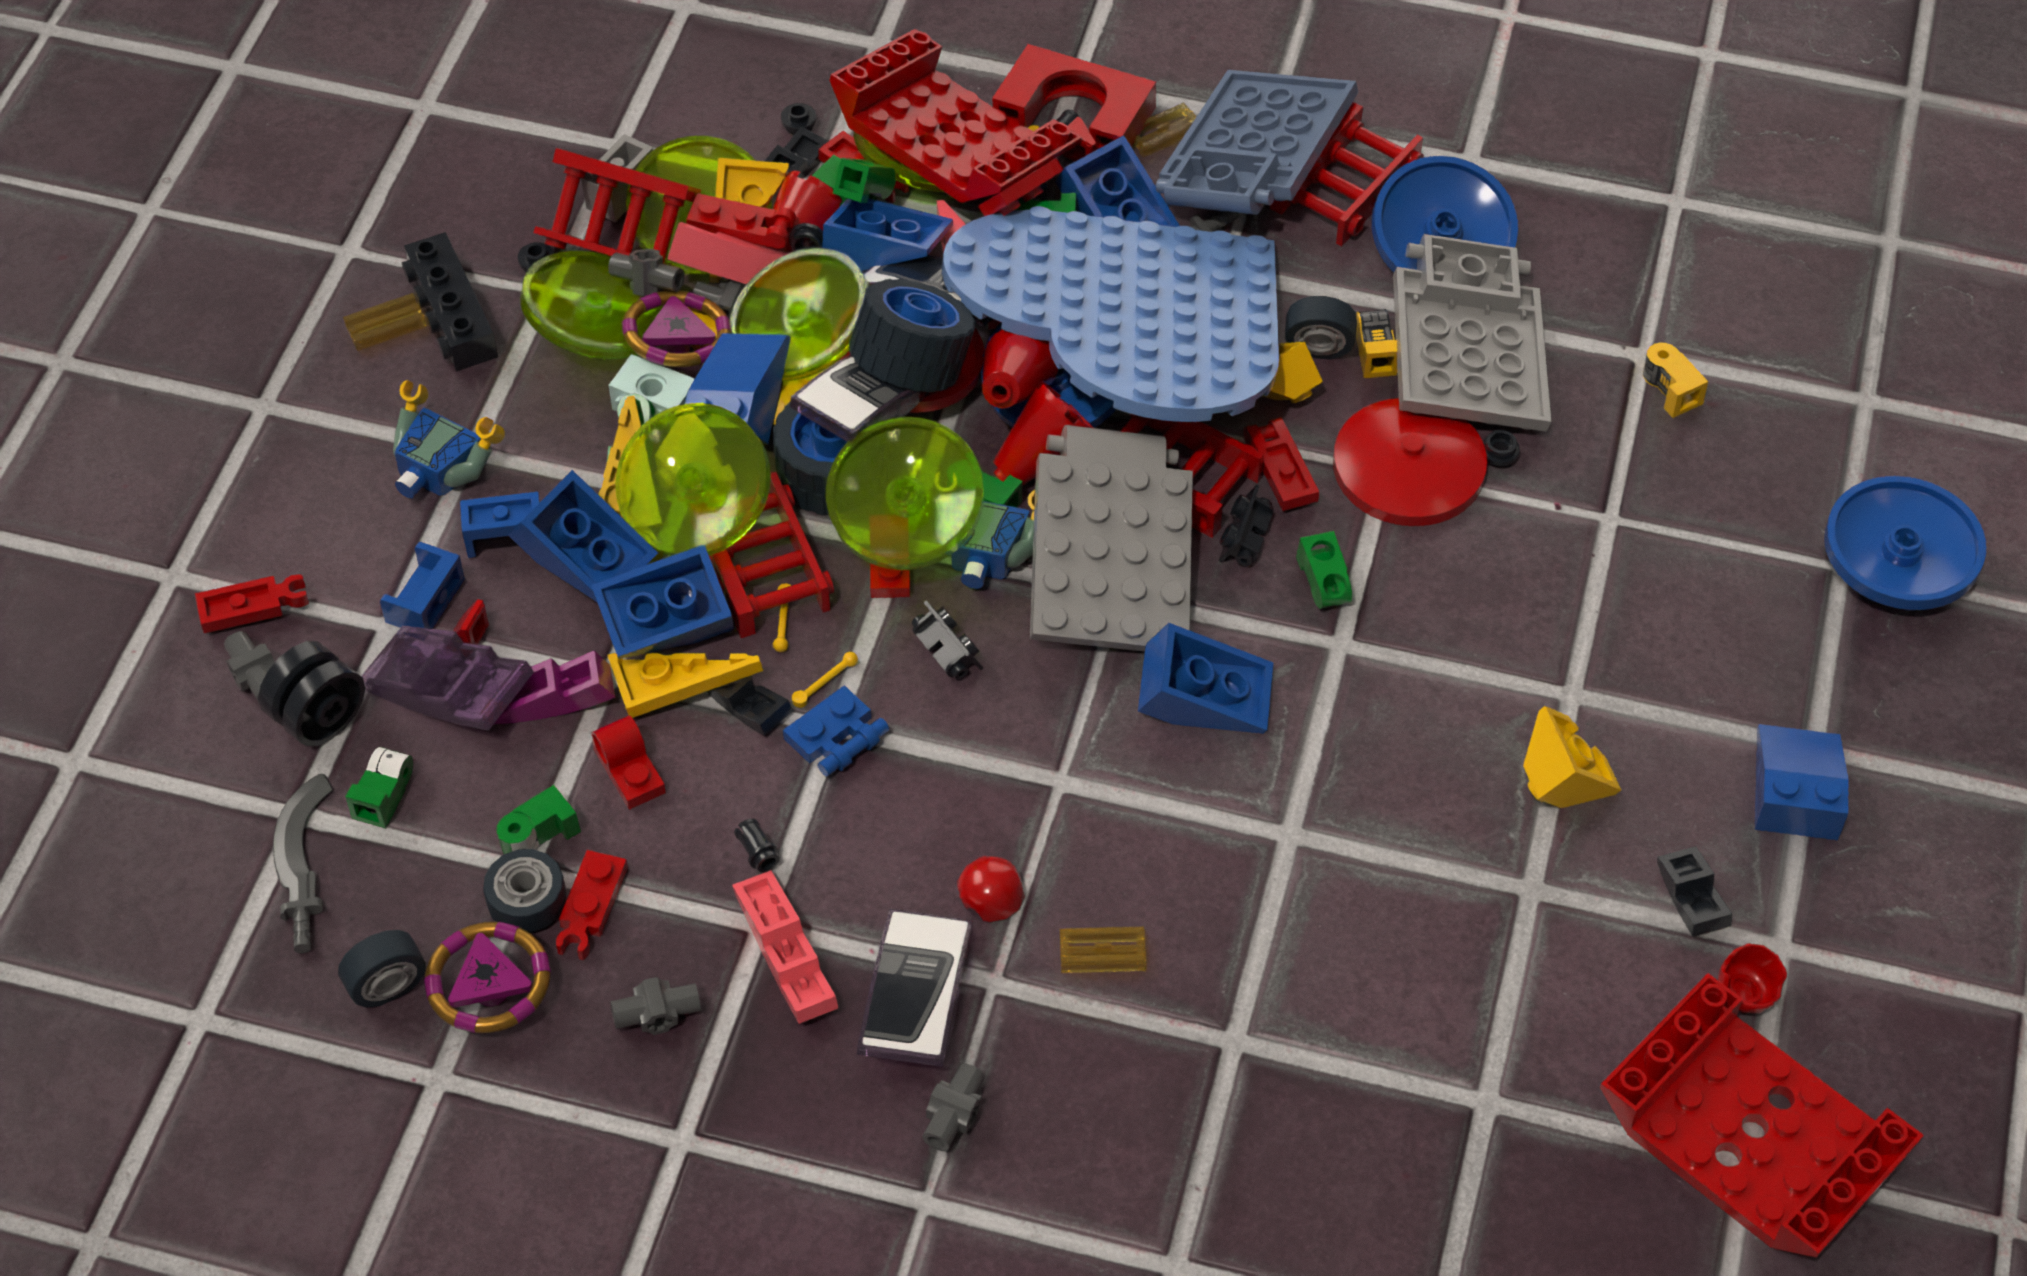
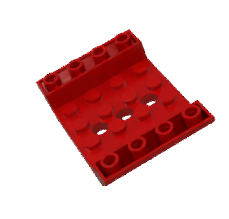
(939, 126)
(1709, 1075)

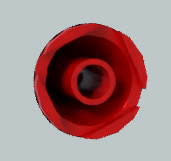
(808, 199)
(1015, 368)
(1041, 416)

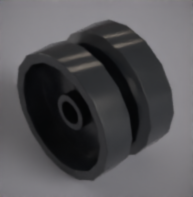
(311, 693)

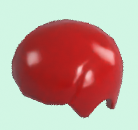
(991, 888)
(1755, 976)

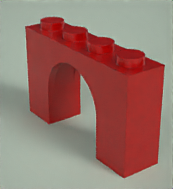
(1047, 75)

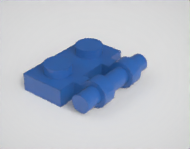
(828, 724)

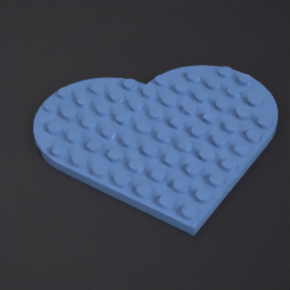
(1129, 308)

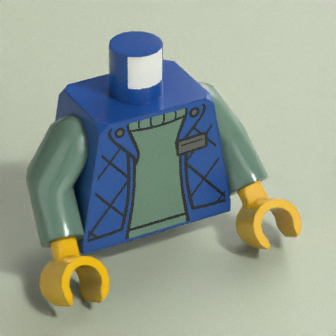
(437, 451)
(997, 543)

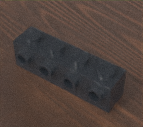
(449, 301)

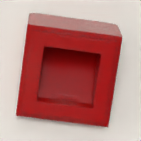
(1087, 142)
(473, 623)

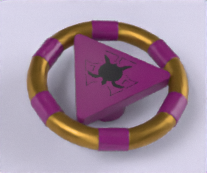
(674, 328)
(487, 977)

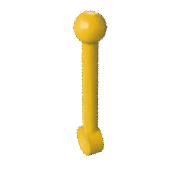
(780, 643)
(800, 697)

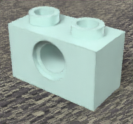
(656, 383)

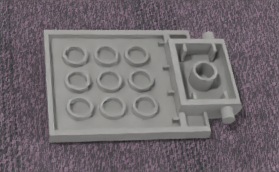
(1470, 335)
(1110, 539)

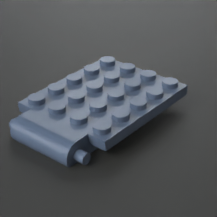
(1254, 141)

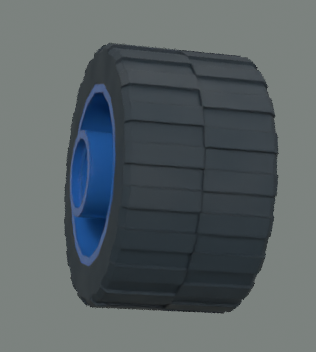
(912, 335)
(804, 458)

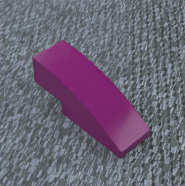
(561, 689)

